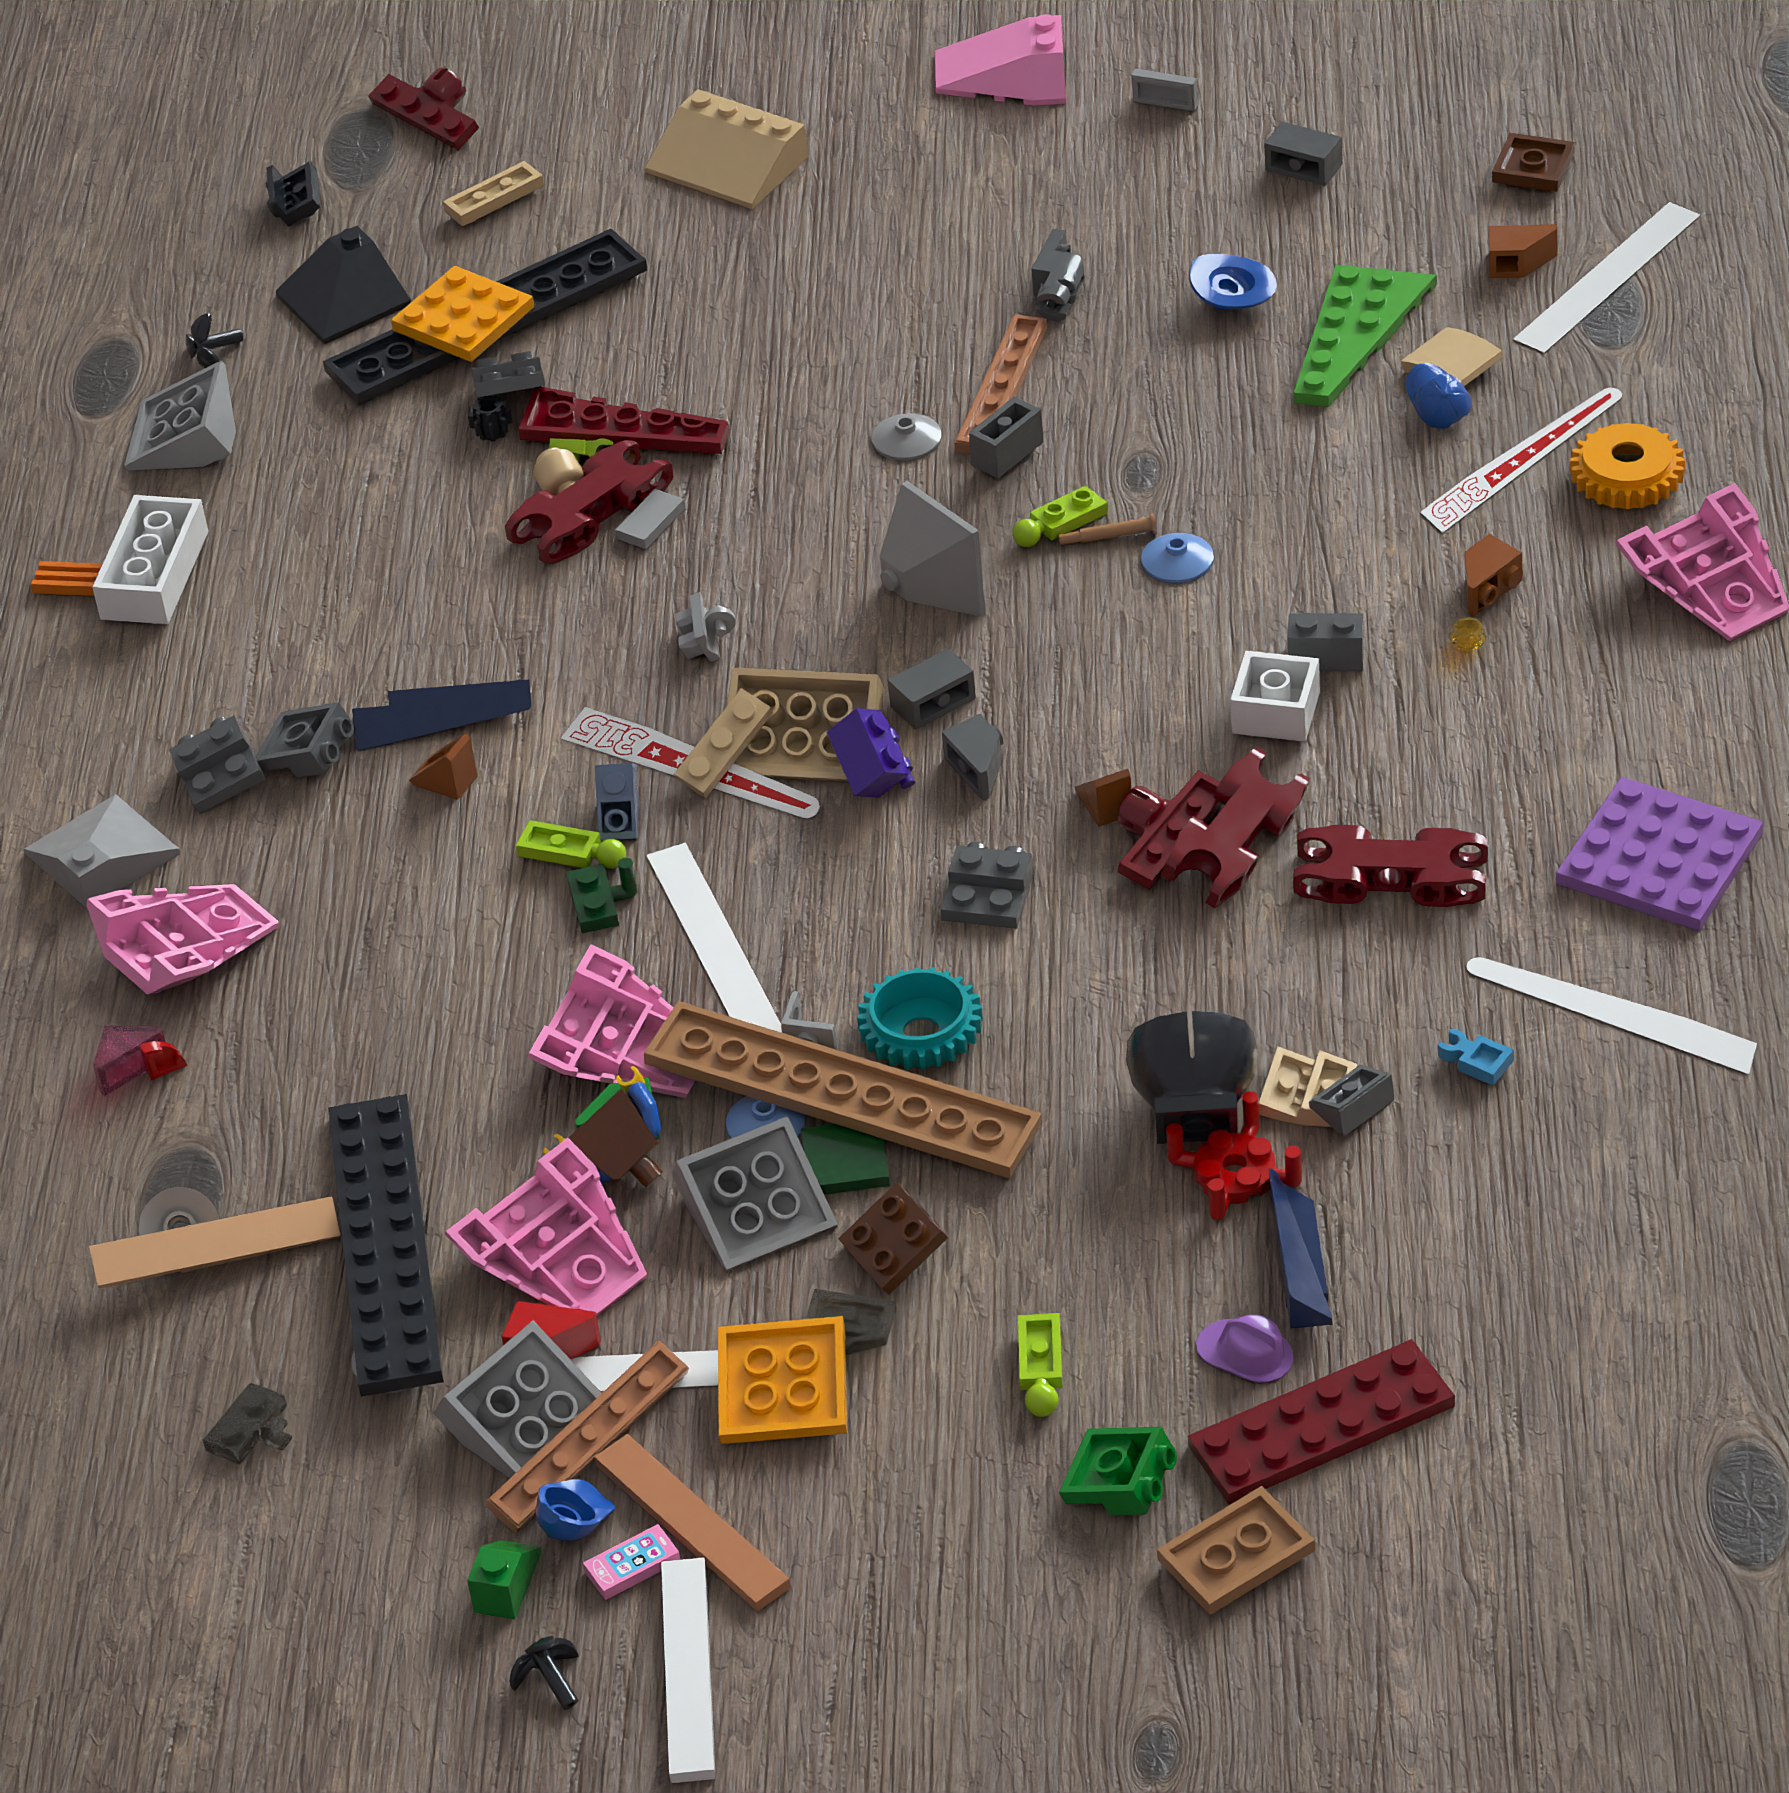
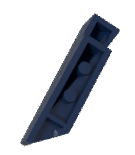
(437, 709)
(1299, 1255)

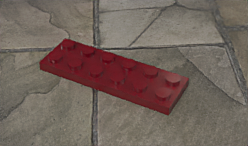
(1321, 1421)

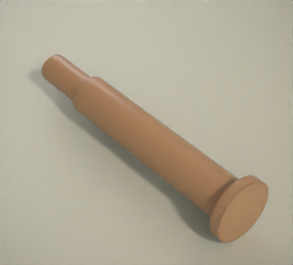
(1110, 530)

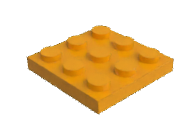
(462, 313)
(782, 1380)

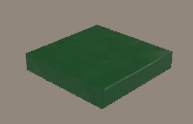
(845, 1158)

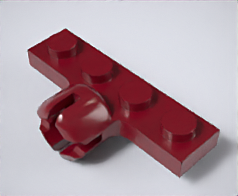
(429, 106)
(1159, 824)

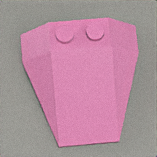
(1009, 61)
(1713, 564)
(176, 936)
(607, 1026)
(555, 1236)

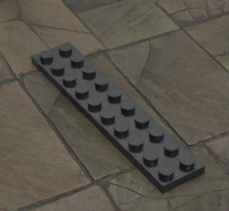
(553, 282)
(384, 1246)

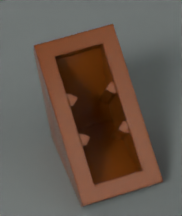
(449, 769)
(1105, 795)

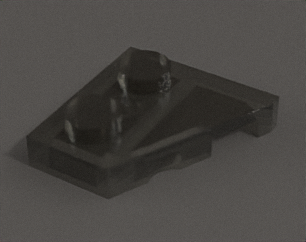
(865, 1318)

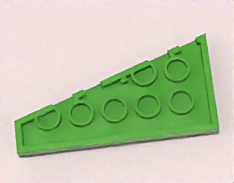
(1356, 318)

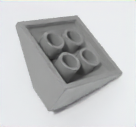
(185, 424)
(932, 555)
(101, 850)
(753, 1194)
(516, 1400)

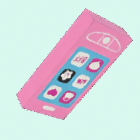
(630, 1562)

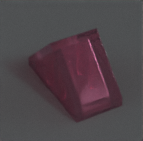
(120, 1055)

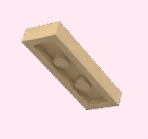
(493, 193)
(723, 743)

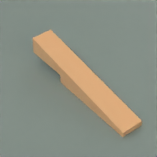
(213, 1242)

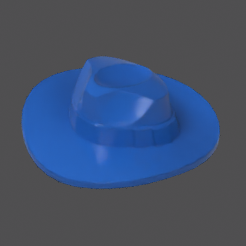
(1231, 281)

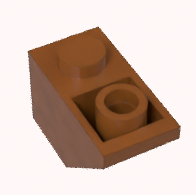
(1520, 249)
(1490, 572)

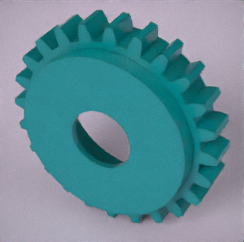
(913, 997)

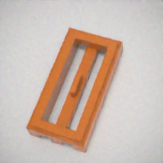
(65, 578)

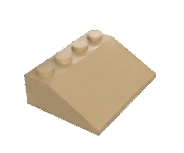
(728, 149)
(803, 708)

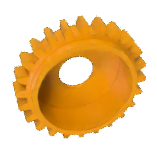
(1627, 483)

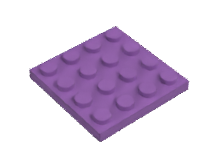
(1660, 853)

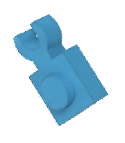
(1480, 1059)

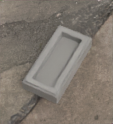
(1164, 90)
(650, 519)

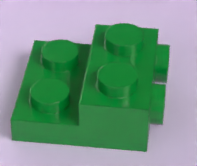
(1119, 1469)

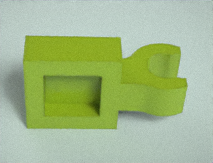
(580, 447)

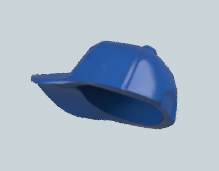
(1437, 395)
(571, 1509)

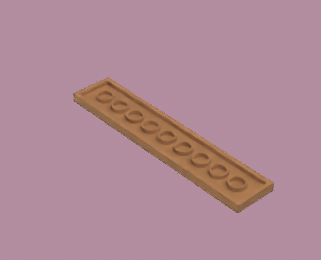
(844, 1089)

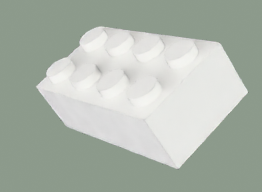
(150, 559)

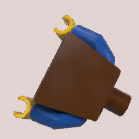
(622, 1134)

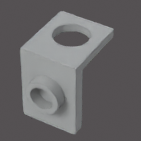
(811, 1031)

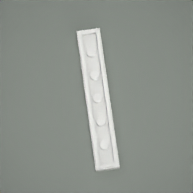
(688, 1671)

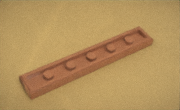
(1004, 373)
(588, 1434)
(692, 1522)

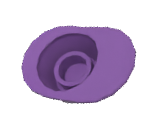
(1246, 1347)

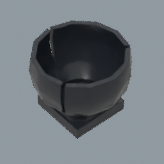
(1198, 1090)

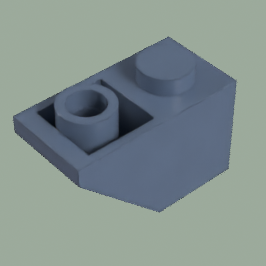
(617, 800)

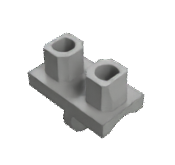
(703, 628)

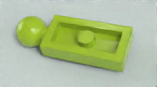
(1060, 516)
(568, 846)
(1040, 1361)

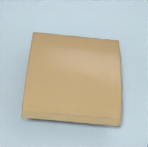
(1456, 353)
(1297, 1080)

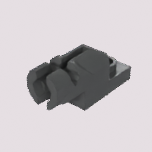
(1056, 277)

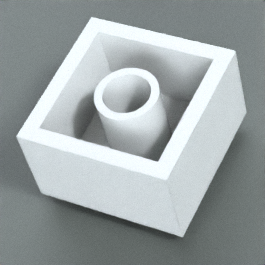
(1275, 696)

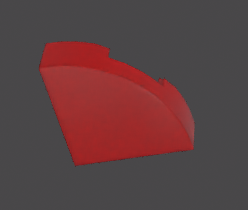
(161, 1058)

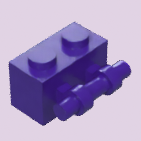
(870, 753)

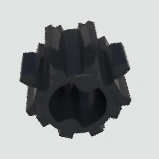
(490, 418)

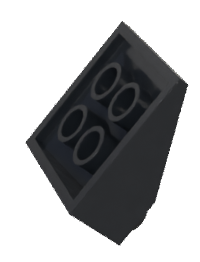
(343, 286)

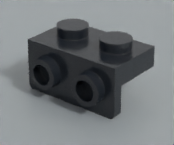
(294, 194)

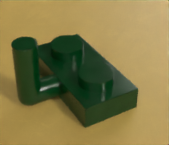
(594, 896)

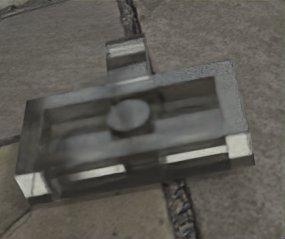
(247, 1421)

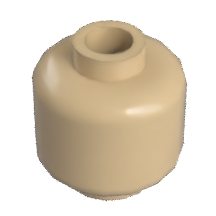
(557, 470)

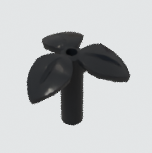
(201, 343)
(542, 1657)

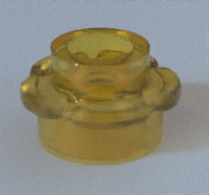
(1468, 634)

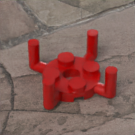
(1234, 1149)

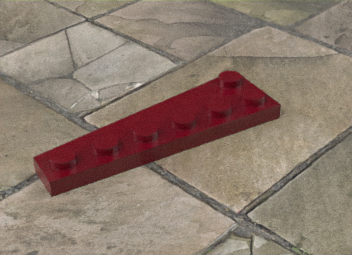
(563, 416)

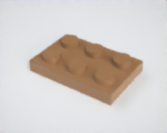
(1236, 1550)

